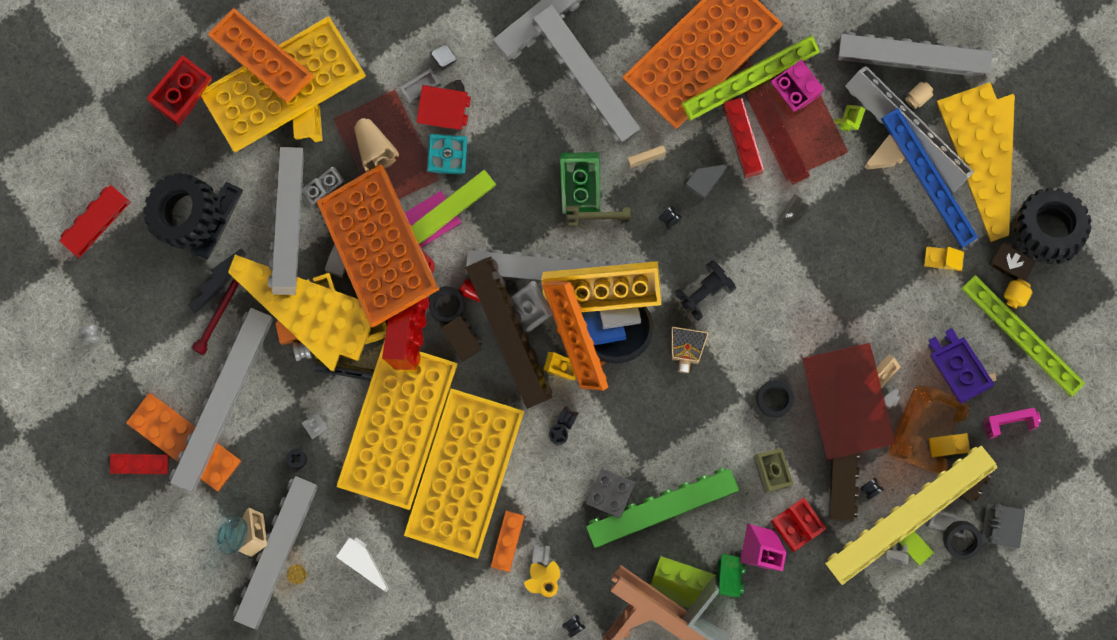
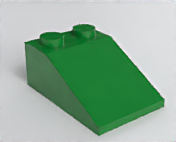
(580, 181)
(729, 576)

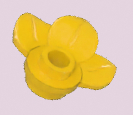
(542, 576)

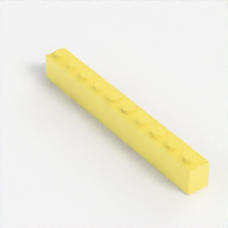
(911, 515)

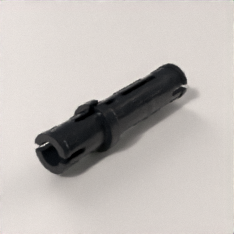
(345, 370)

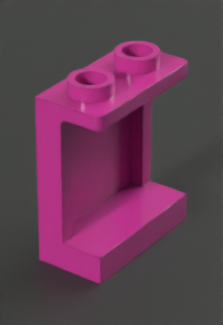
(992, 423)

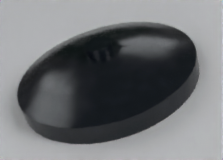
(636, 342)

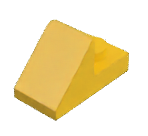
(944, 258)
(559, 366)
(949, 445)

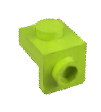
(851, 118)

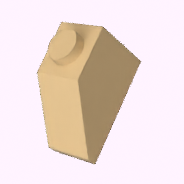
(886, 155)
(256, 533)

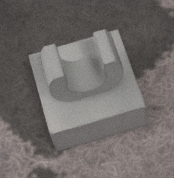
(315, 425)
(898, 556)

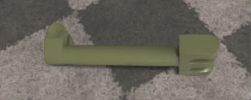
(577, 216)

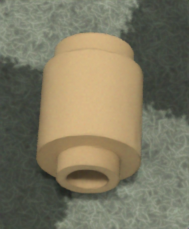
(919, 95)

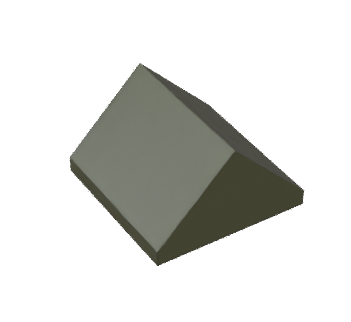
(773, 470)

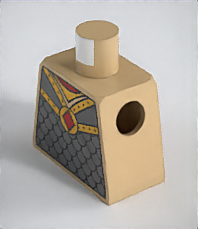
(687, 347)

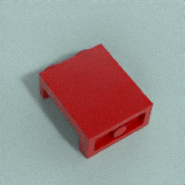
(443, 107)

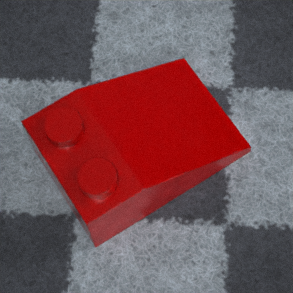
(179, 90)

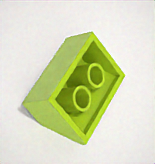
(680, 581)

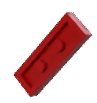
(139, 464)

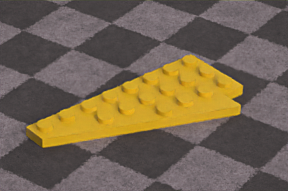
(983, 139)
(317, 316)

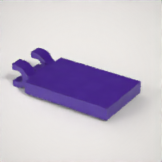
(959, 367)

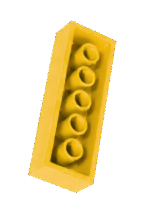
(612, 285)

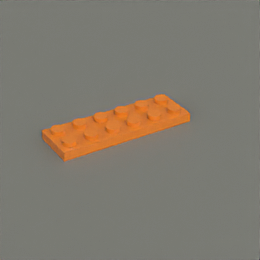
(260, 55)
(575, 335)
(170, 432)

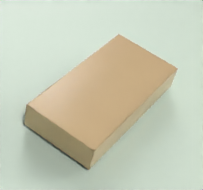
(646, 156)

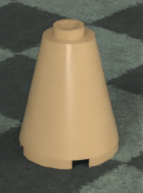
(373, 145)

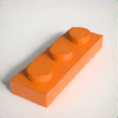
(507, 541)

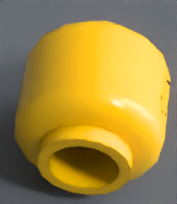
(1018, 293)

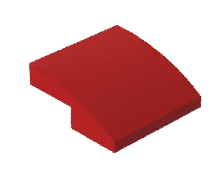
(798, 524)

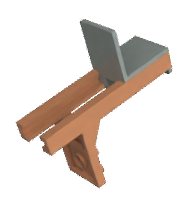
(650, 604)

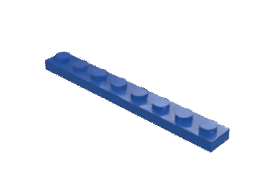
(929, 177)

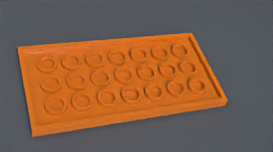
(700, 53)
(377, 245)

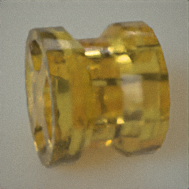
(293, 574)

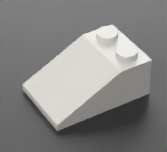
(360, 559)

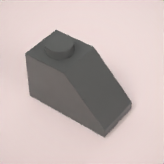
(704, 179)

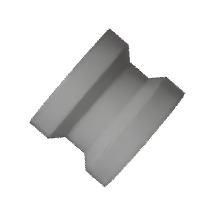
(89, 335)
(301, 351)
(541, 554)

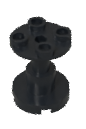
(710, 285)

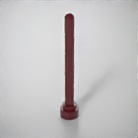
(201, 345)

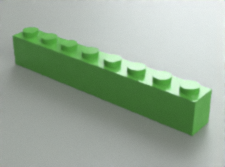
(662, 508)

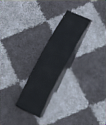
(228, 200)
(216, 284)

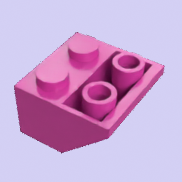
(798, 86)
(763, 548)

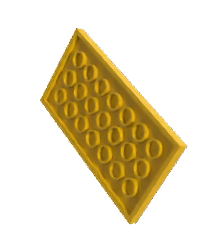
(250, 110)
(396, 430)
(464, 473)

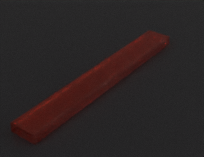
(776, 131)

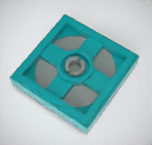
(447, 154)

